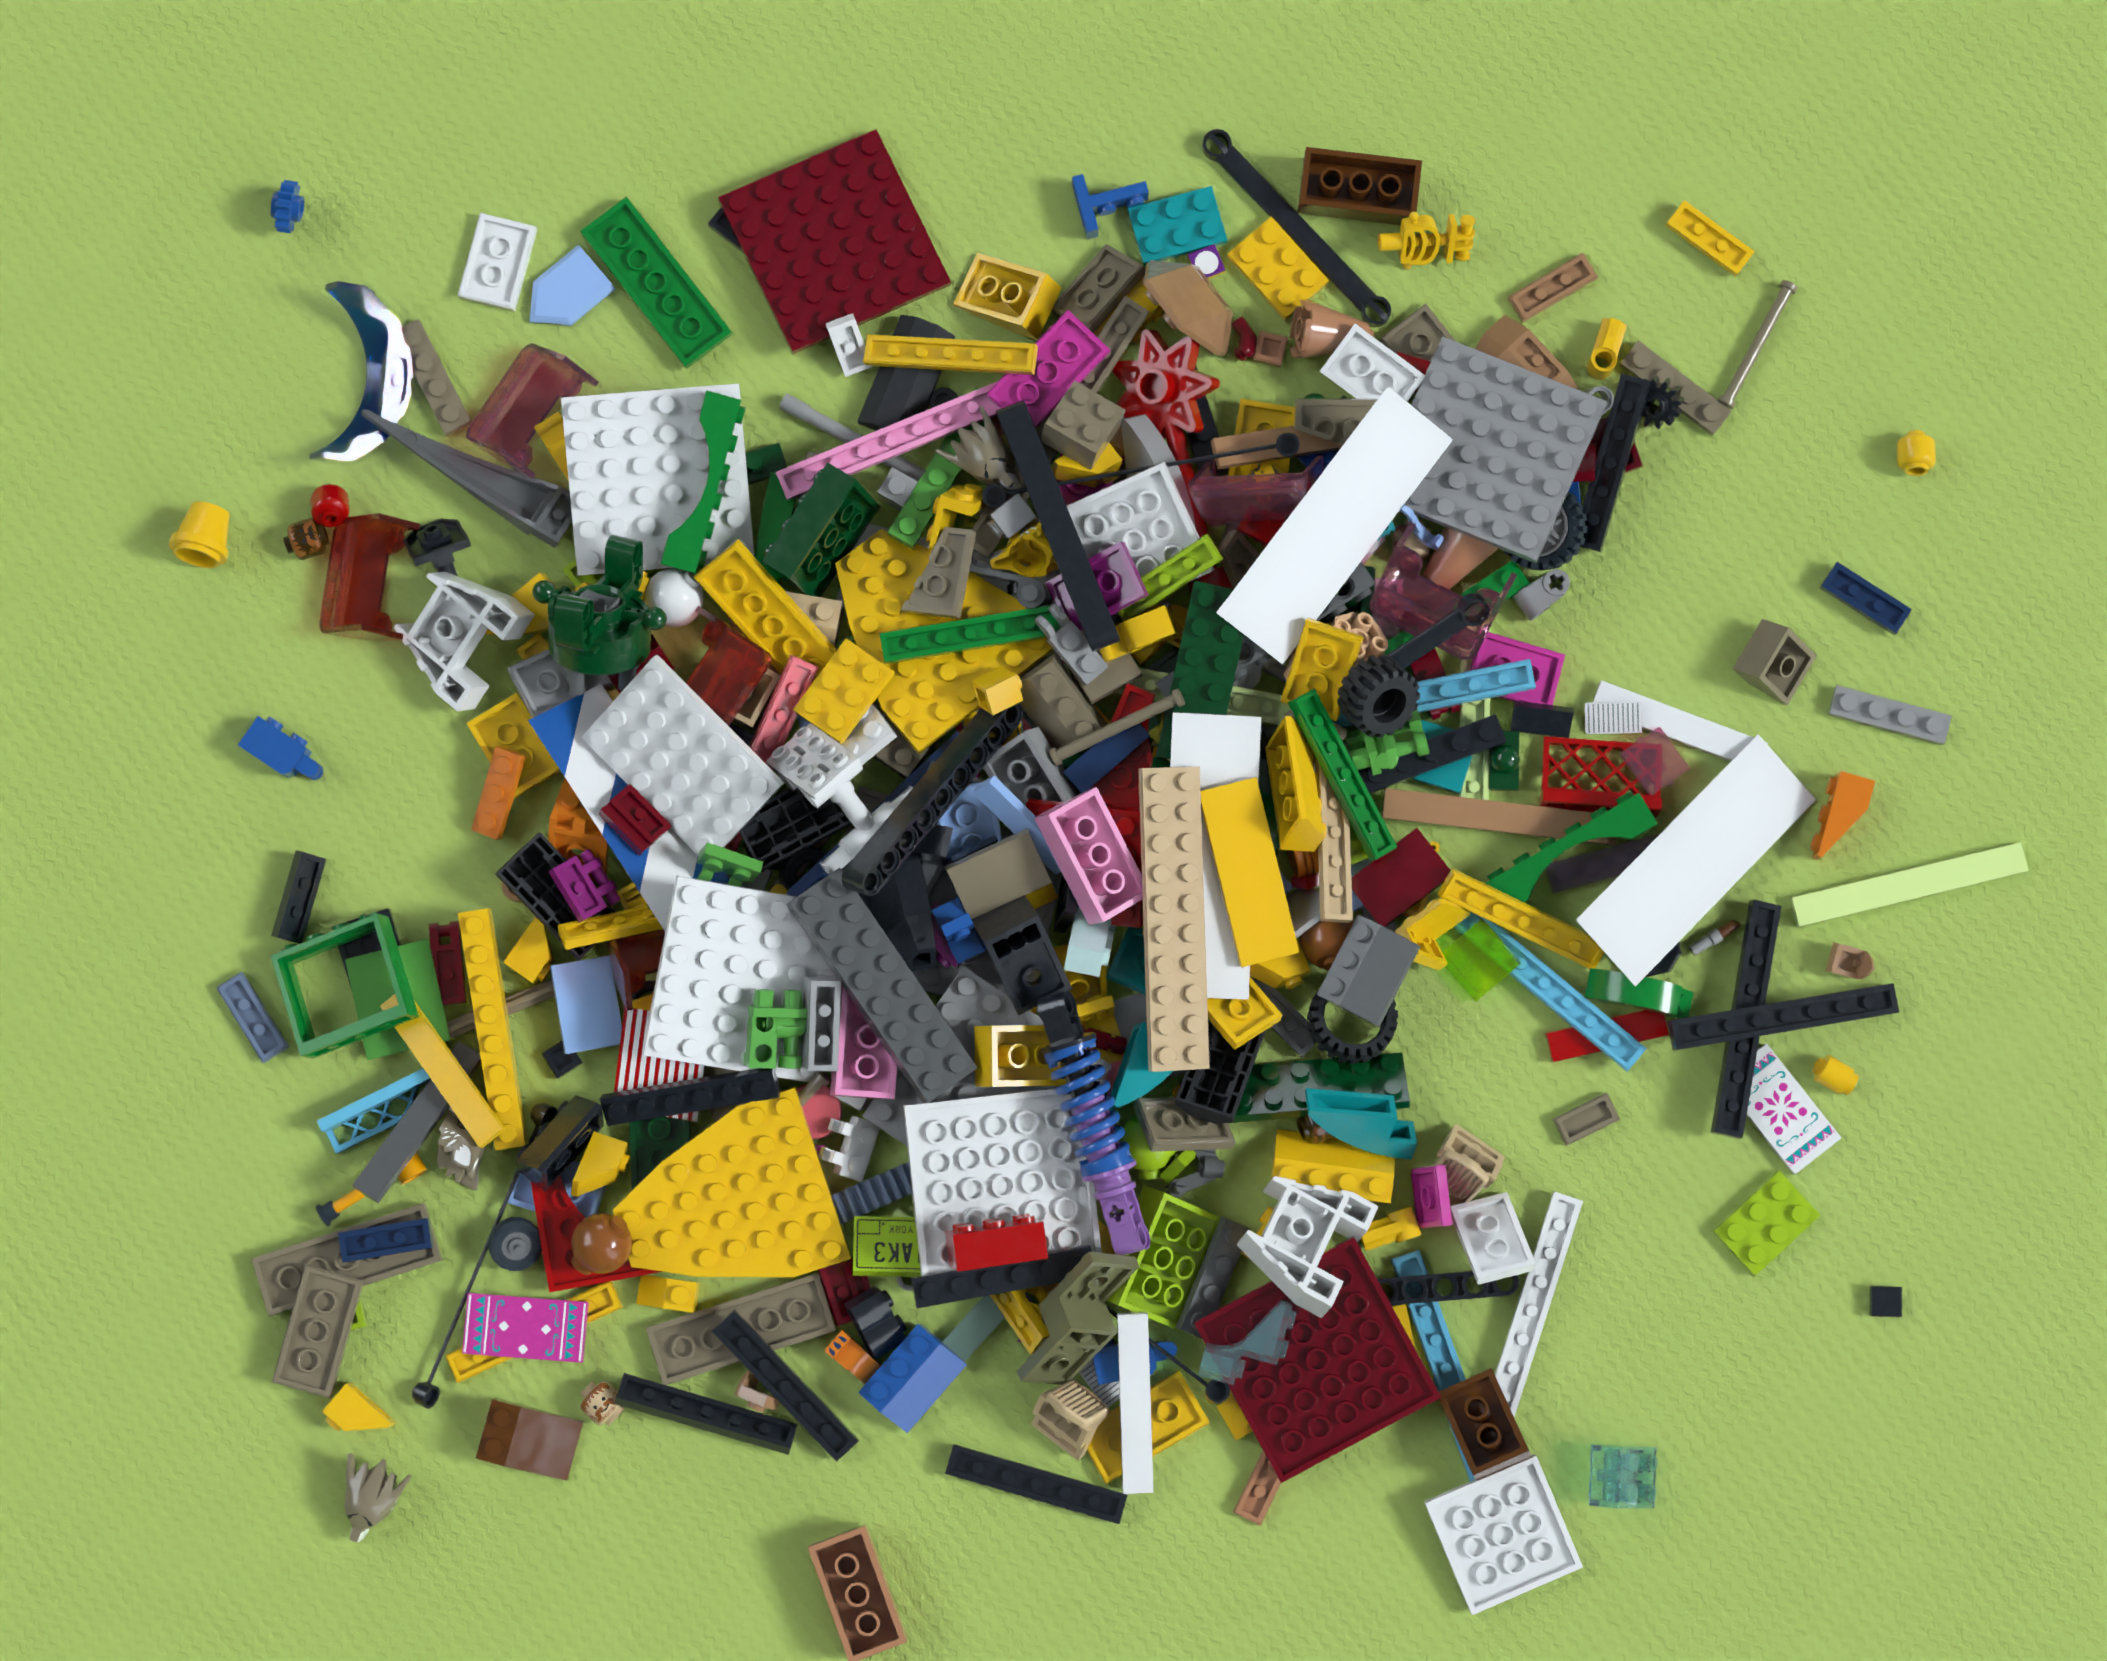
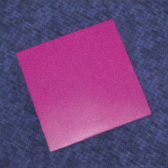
(1431, 1196)

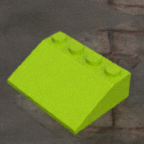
(1171, 1263)

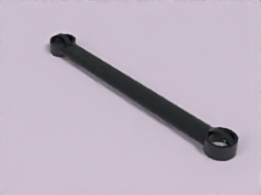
(1296, 227)
(1425, 640)

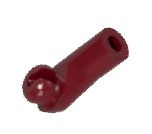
(1247, 339)

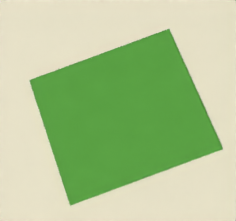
(373, 986)

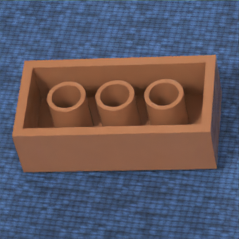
(858, 1593)

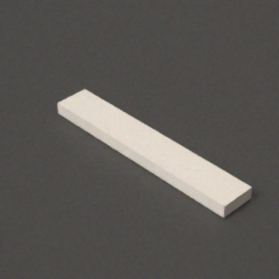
(1679, 724)
(1135, 1402)

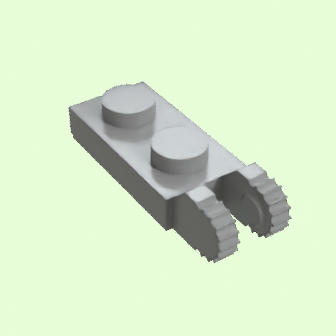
(1072, 646)

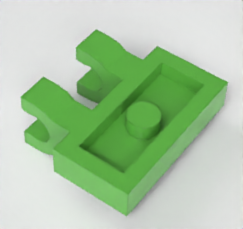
(723, 860)

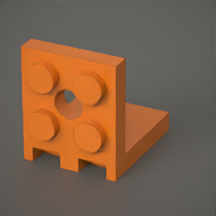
(574, 828)

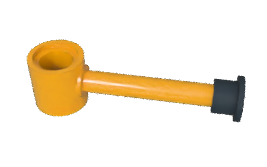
(332, 1209)

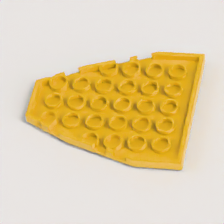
(932, 692)
(738, 1200)

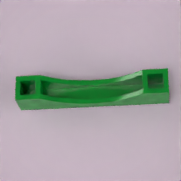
(718, 421)
(1625, 820)

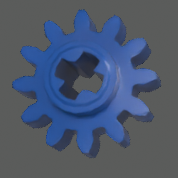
(287, 206)

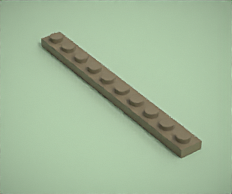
(1116, 336)

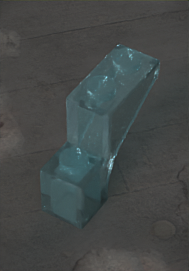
(1262, 1343)

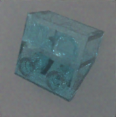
(1622, 1476)

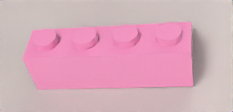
(1092, 856)
(863, 1062)

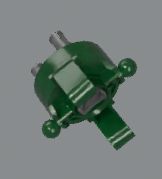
(602, 624)

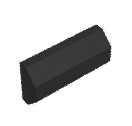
(902, 391)
(790, 825)
(532, 884)
(1217, 1091)

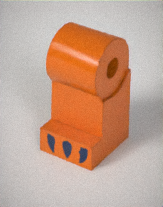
(853, 1356)

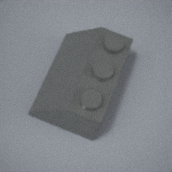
(1368, 970)

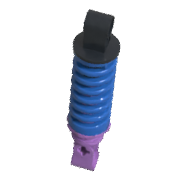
(1106, 1157)

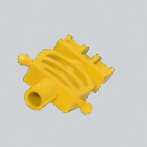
(1424, 247)

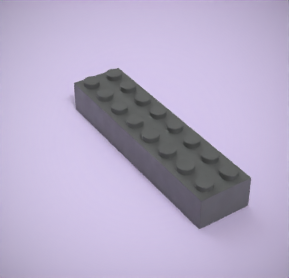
(882, 986)

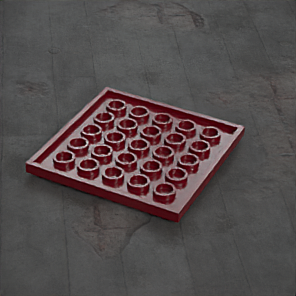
(834, 240)
(1339, 1371)

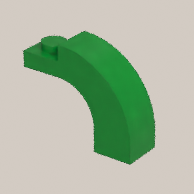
(1648, 994)

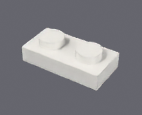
(848, 344)

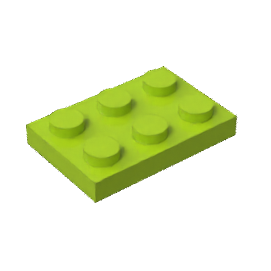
(1766, 1223)

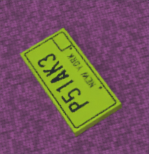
(885, 1247)

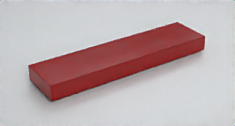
(1640, 1025)

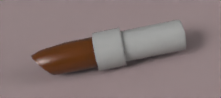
(1714, 937)

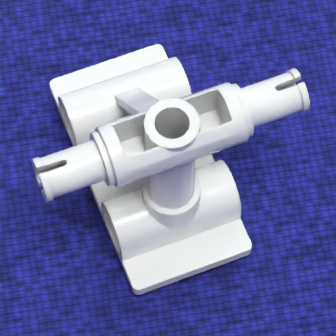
(822, 772)

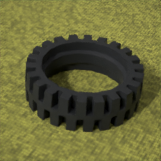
(1343, 1050)

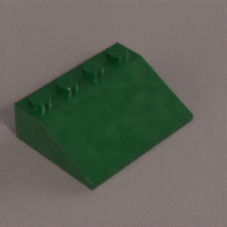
(821, 531)

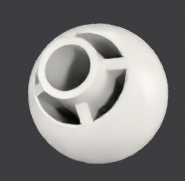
(676, 595)

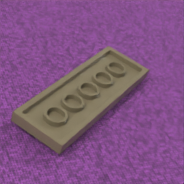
(282, 1269)
(777, 1314)

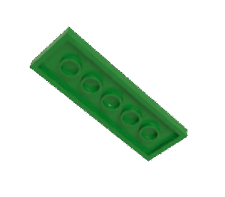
(656, 282)

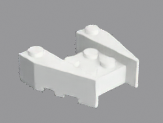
(453, 628)
(1298, 1237)

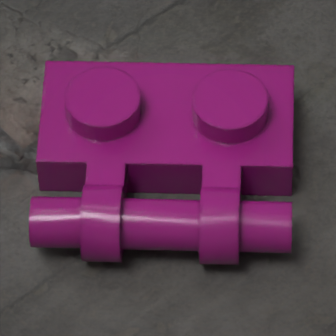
(579, 889)

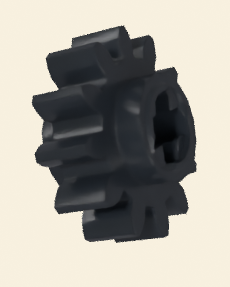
(1668, 404)

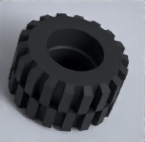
(1378, 696)

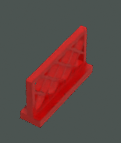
(1581, 799)

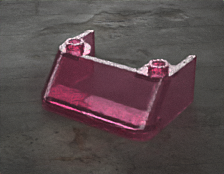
(522, 402)
(1250, 496)
(1417, 602)

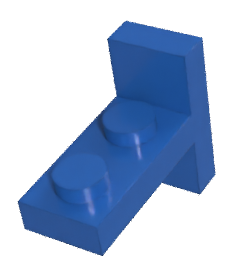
(1105, 202)
(958, 930)

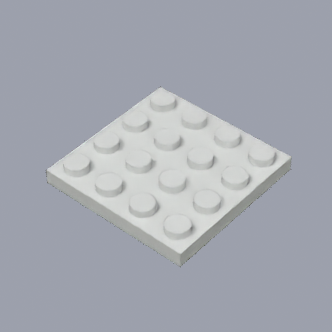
(1138, 511)
(1503, 1535)

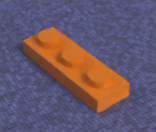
(498, 792)

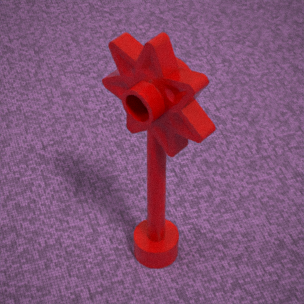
(1166, 391)

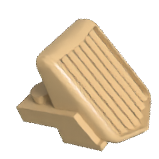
(1468, 1163)
(1069, 1416)

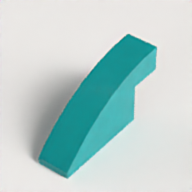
(1133, 1075)
(1363, 1121)

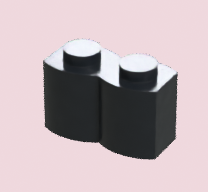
(875, 1321)

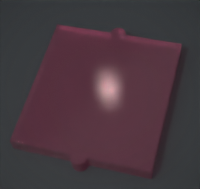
(1654, 761)

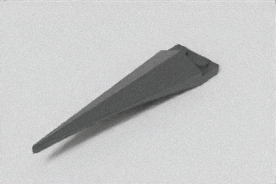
(523, 501)

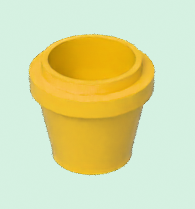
(202, 536)

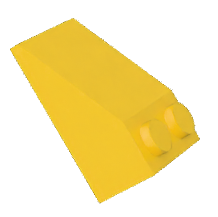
(1008, 295)
(1012, 1056)

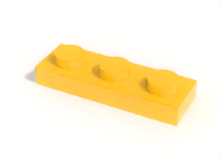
(1709, 238)

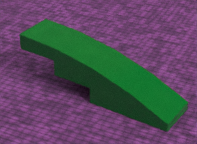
(774, 514)

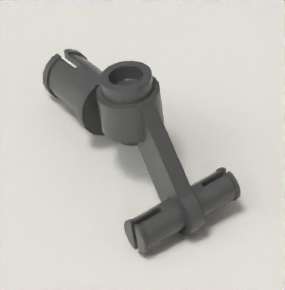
(1207, 1169)

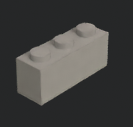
(821, 1035)

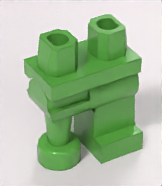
(1385, 751)
(769, 1022)

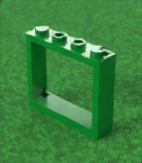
(318, 943)

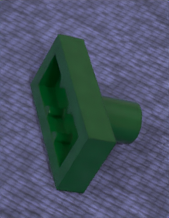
(763, 461)

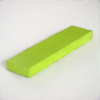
(1174, 574)

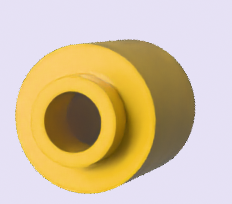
(1835, 1075)

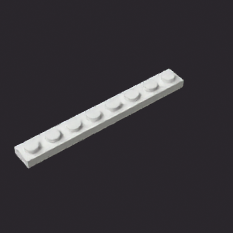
(1536, 1296)

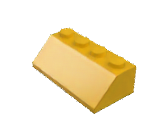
(1294, 788)
(1334, 1166)

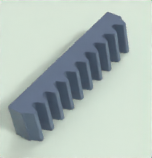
(873, 1193)

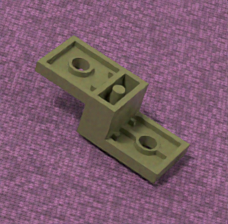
(1077, 1318)

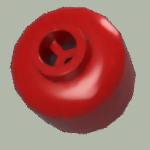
(329, 505)

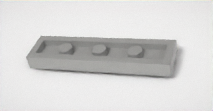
(1889, 715)

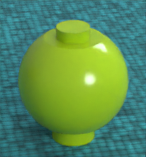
(1148, 1163)

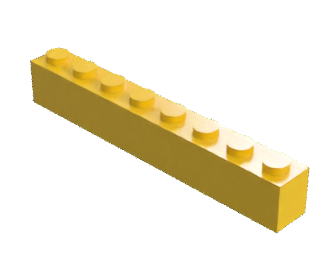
(493, 1026)

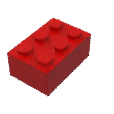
(996, 1242)

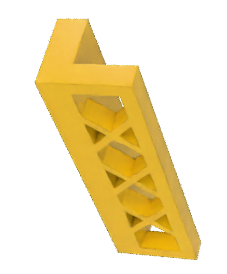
(1024, 1315)

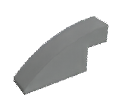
(1147, 447)

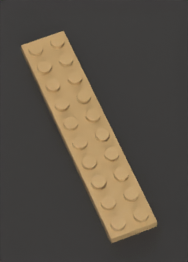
(1173, 918)

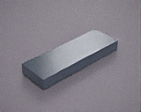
(252, 1017)

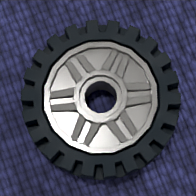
(1563, 538)

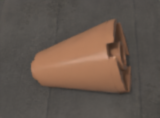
(1320, 329)
(1456, 558)

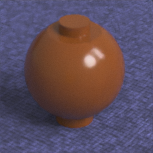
(1323, 942)
(600, 1244)

